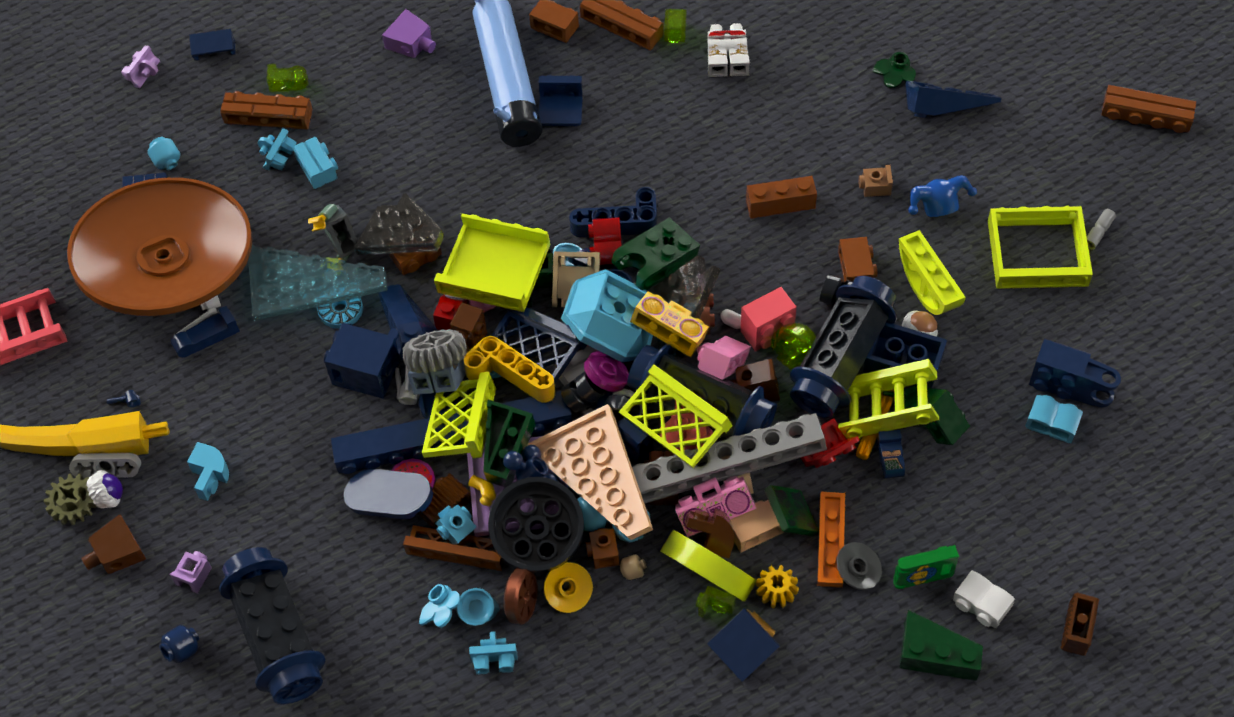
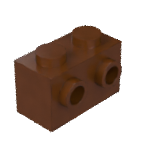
(471, 323)

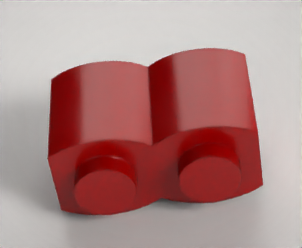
(606, 237)

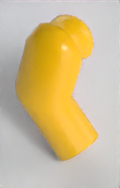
(486, 489)

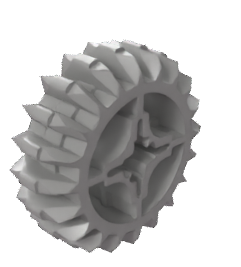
(434, 351)

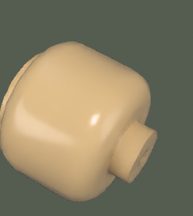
(632, 567)

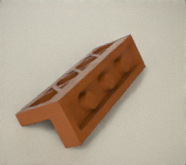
(452, 552)

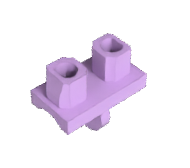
(143, 65)

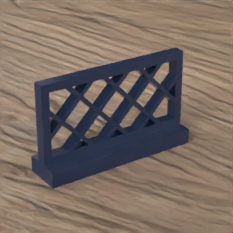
(548, 328)

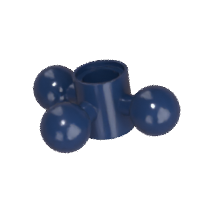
(532, 468)

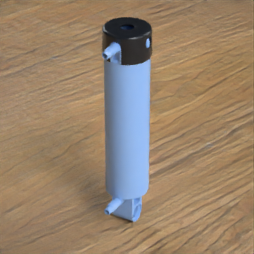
(506, 73)

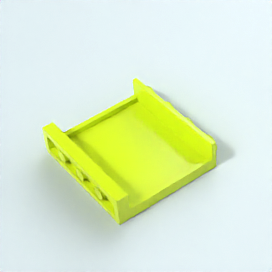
(494, 263)

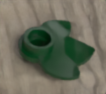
(893, 71)

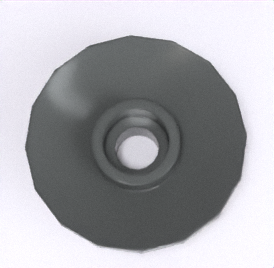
(864, 560)

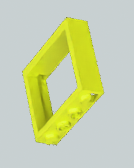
(1040, 277)

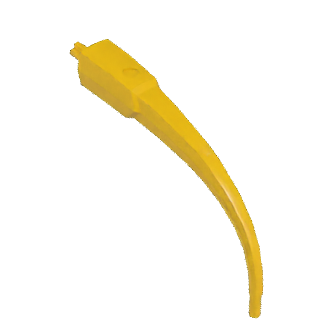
(96, 435)

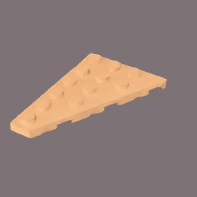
(596, 466)

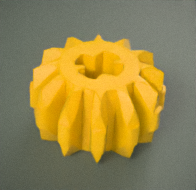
(777, 595)

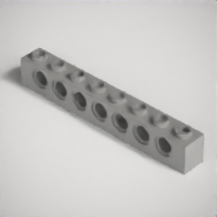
(739, 460)

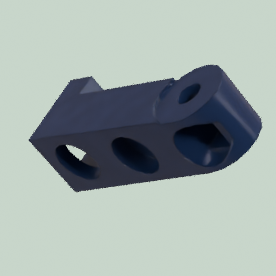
(205, 333)

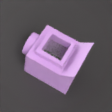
(192, 570)

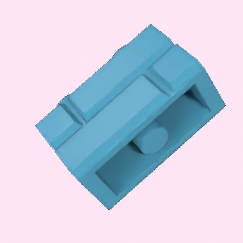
(315, 162)

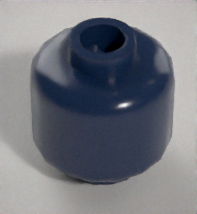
(179, 644)

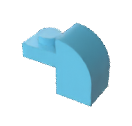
(211, 467)

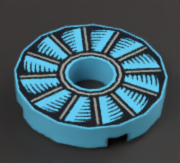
(348, 315)

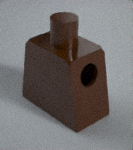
(759, 374)
(113, 547)

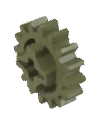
(72, 507)

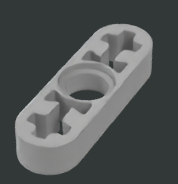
(114, 459)

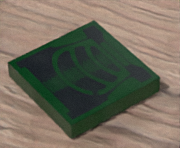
(791, 510)

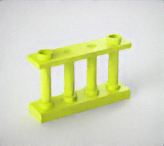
(884, 380)

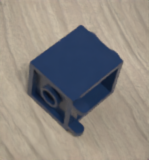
(362, 360)

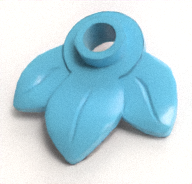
(440, 606)

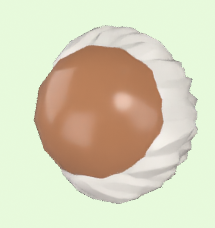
(921, 322)

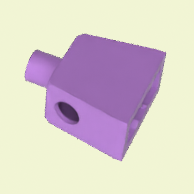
(408, 35)

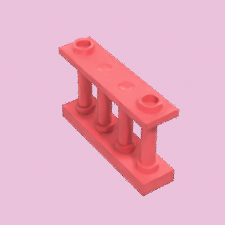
(29, 342)

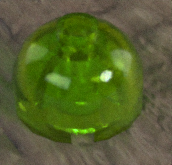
(792, 343)

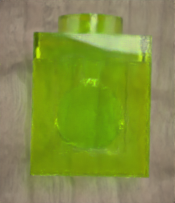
(717, 599)

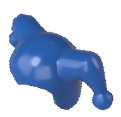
(940, 196)

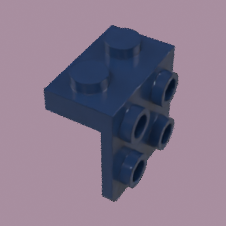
(560, 100)

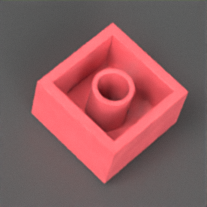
(765, 317)

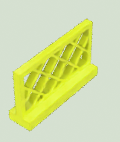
(683, 397)
(473, 432)

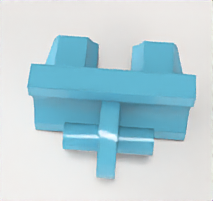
(273, 157)
(493, 650)

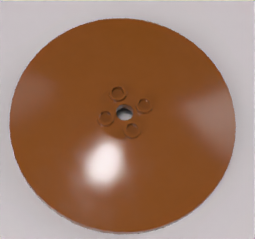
(125, 233)

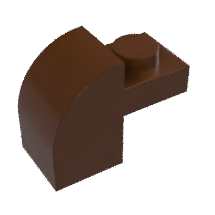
(718, 529)

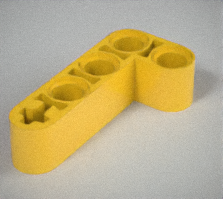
(495, 355)

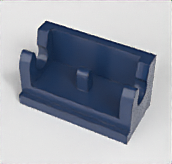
(212, 42)

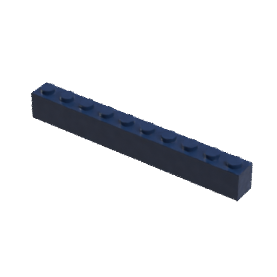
(406, 440)

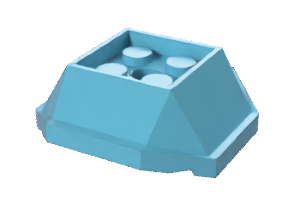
(601, 314)

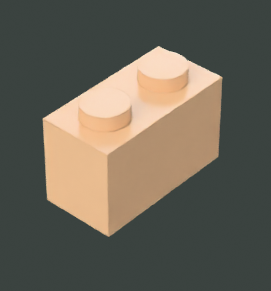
(755, 526)

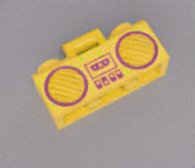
(669, 323)

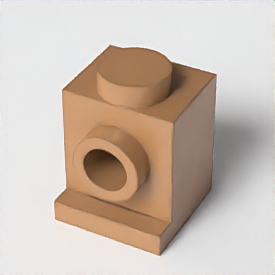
(876, 181)

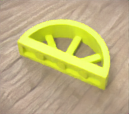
(928, 275)
(708, 565)

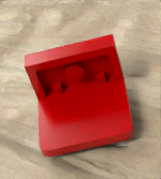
(835, 444)

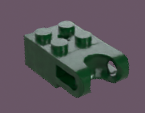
(656, 253)

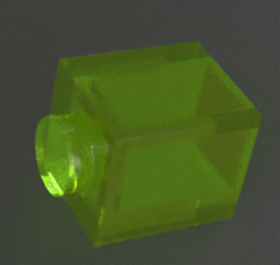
(675, 25)

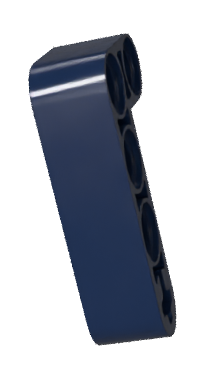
(631, 217)

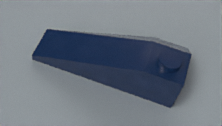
(932, 100)
(404, 316)

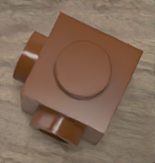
(603, 548)

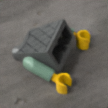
(337, 229)

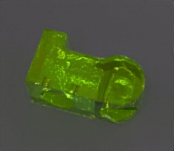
(286, 78)

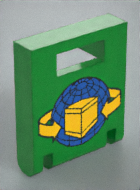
(926, 567)

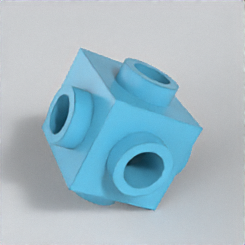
(463, 521)

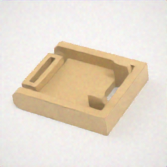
(565, 276)

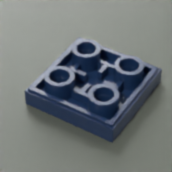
(743, 644)

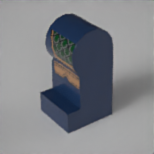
(891, 453)

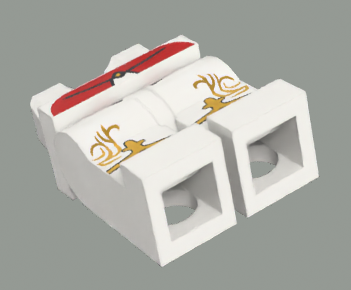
(724, 44)

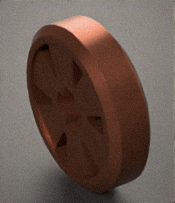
(520, 596)

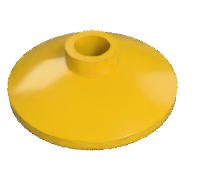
(579, 587)

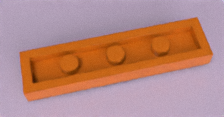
(830, 538)

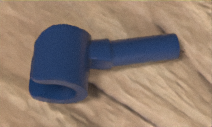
(130, 398)

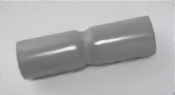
(1100, 228)

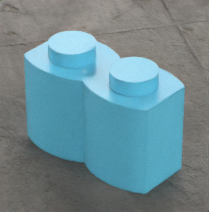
(1054, 418)

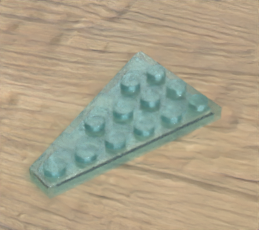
(294, 282)

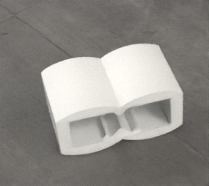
(983, 599)

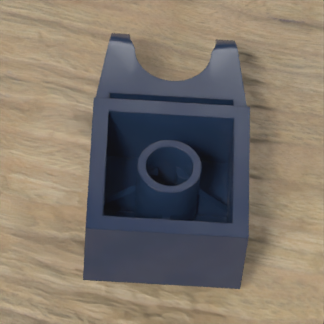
(1072, 374)

